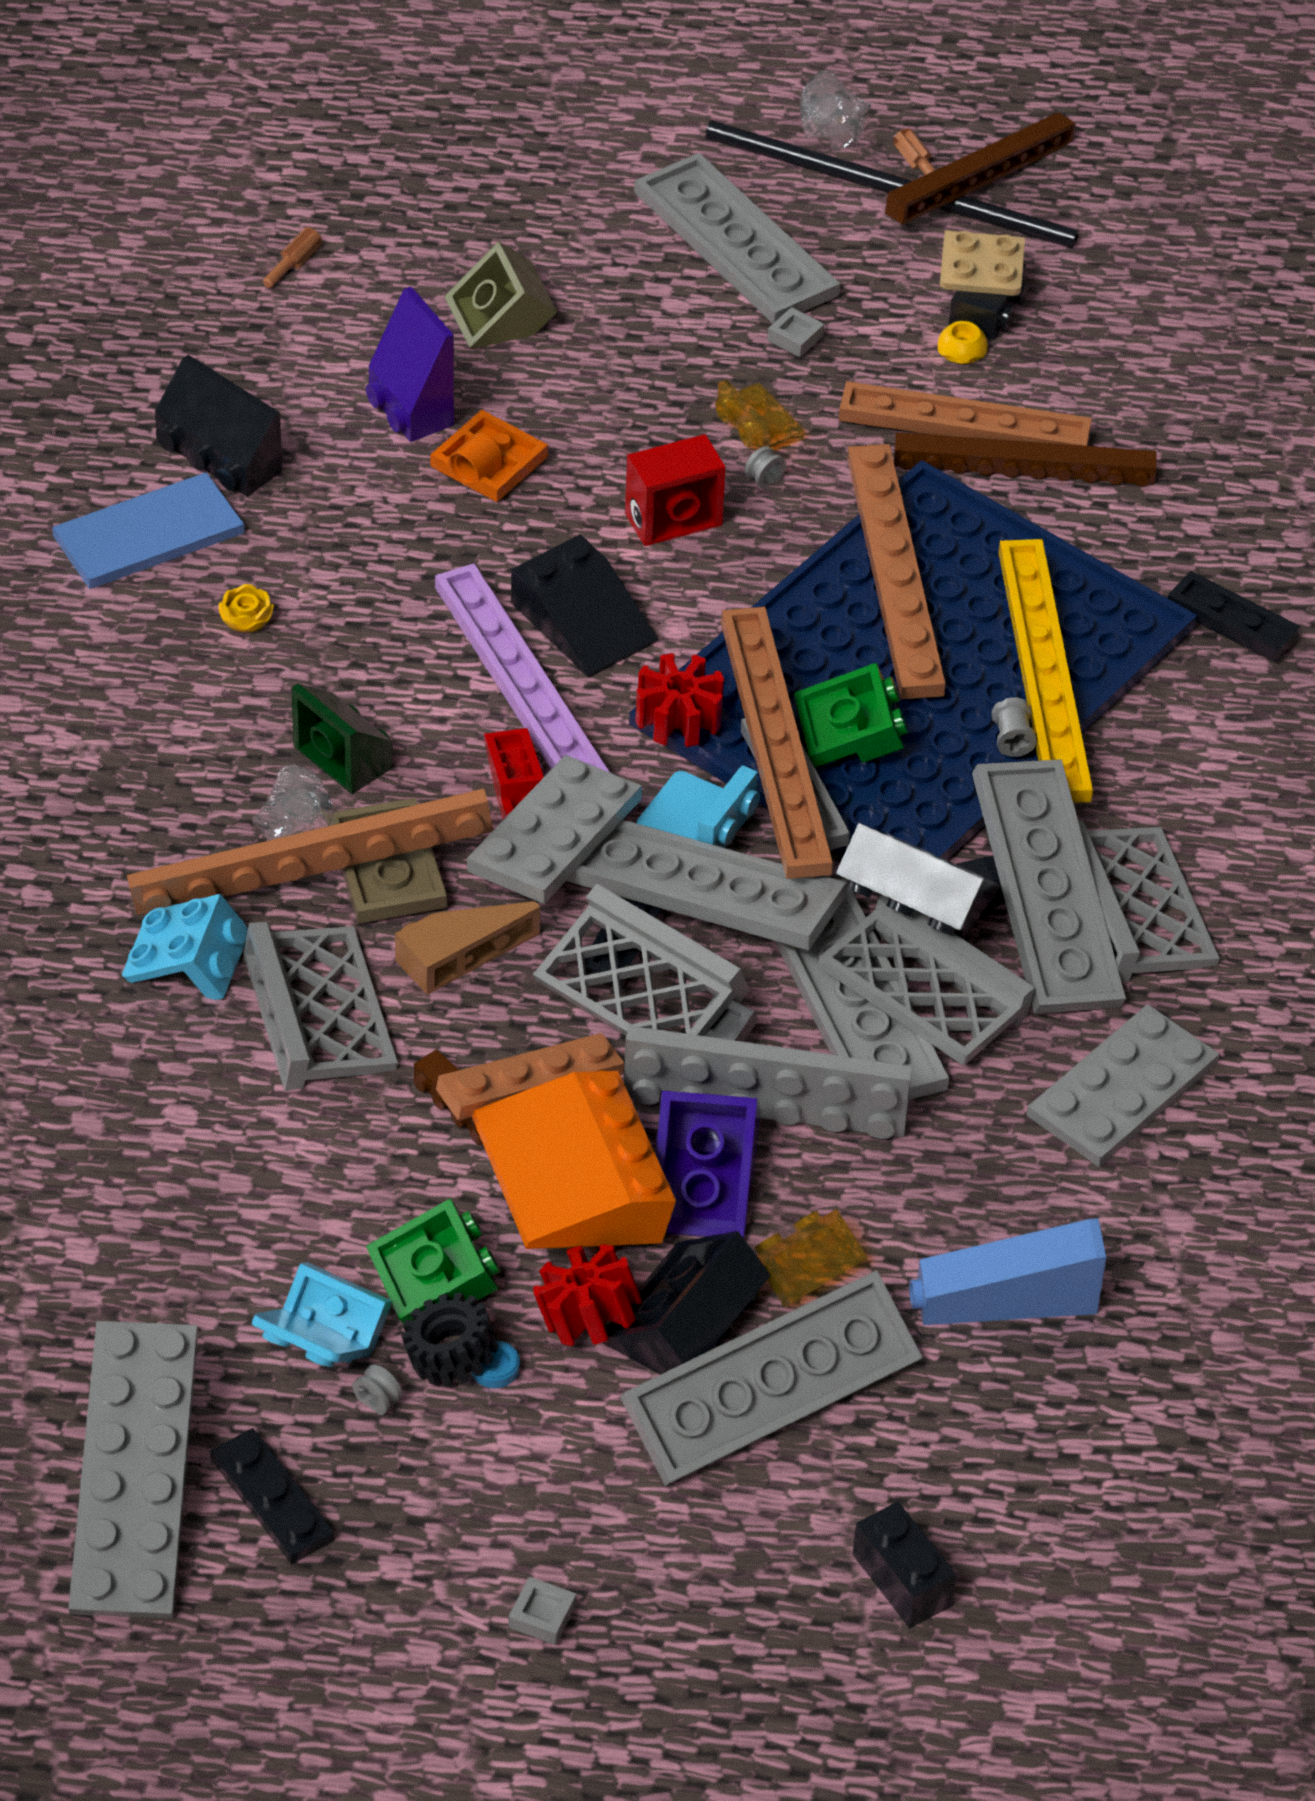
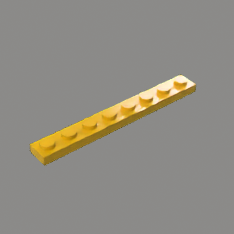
(1044, 661)

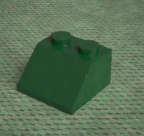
(338, 738)

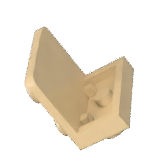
(982, 263)

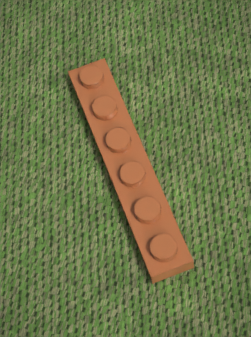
(958, 416)

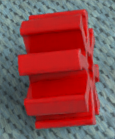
(679, 699)
(587, 1295)

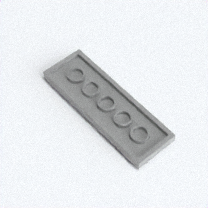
(736, 237)
(711, 884)
(1048, 886)
(849, 1021)
(788, 1082)
(770, 1377)
(134, 1470)

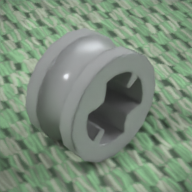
(765, 466)
(377, 1389)

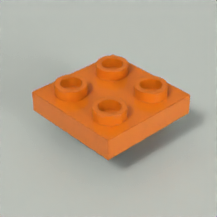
(489, 455)

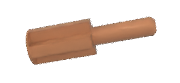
(913, 150)
(295, 255)

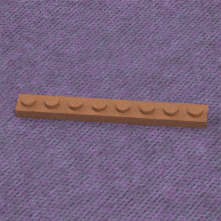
(895, 572)
(776, 743)
(313, 852)

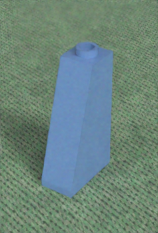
(1014, 1278)

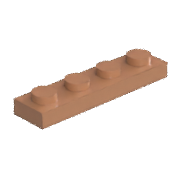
(502, 1078)

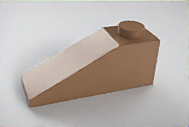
(461, 940)

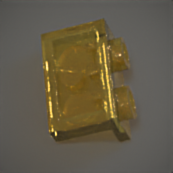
(757, 416)
(809, 1257)

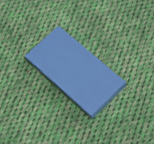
(148, 530)

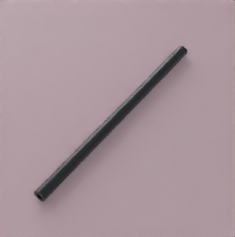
(887, 182)

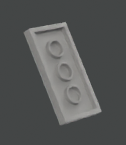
(554, 829)
(1122, 1085)

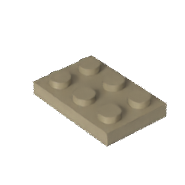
(395, 884)

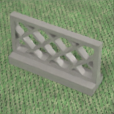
(1125, 933)
(655, 940)
(946, 960)
(282, 1017)

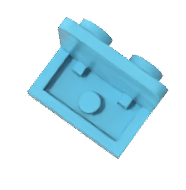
(702, 809)
(191, 937)
(326, 1317)

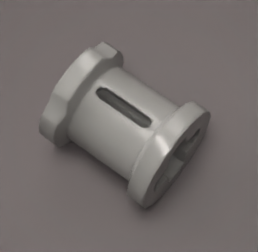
(1015, 733)

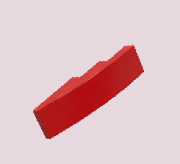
(512, 766)

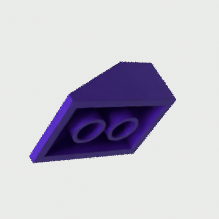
(414, 370)
(708, 1160)

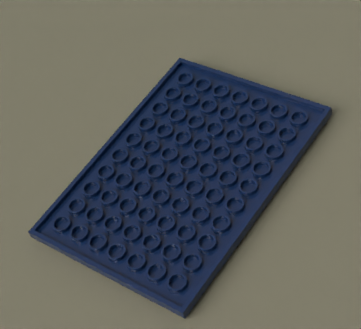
(832, 624)

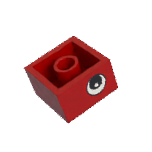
(675, 490)

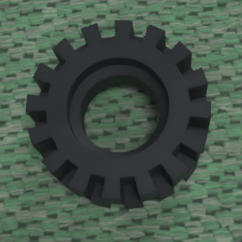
(455, 1357)

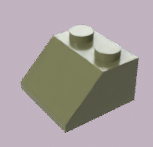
(500, 299)

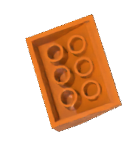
(576, 1164)

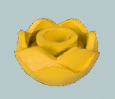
(962, 343)
(246, 608)

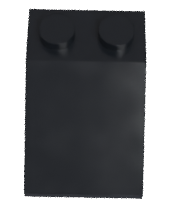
(580, 606)

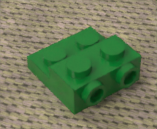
(851, 716)
(433, 1258)

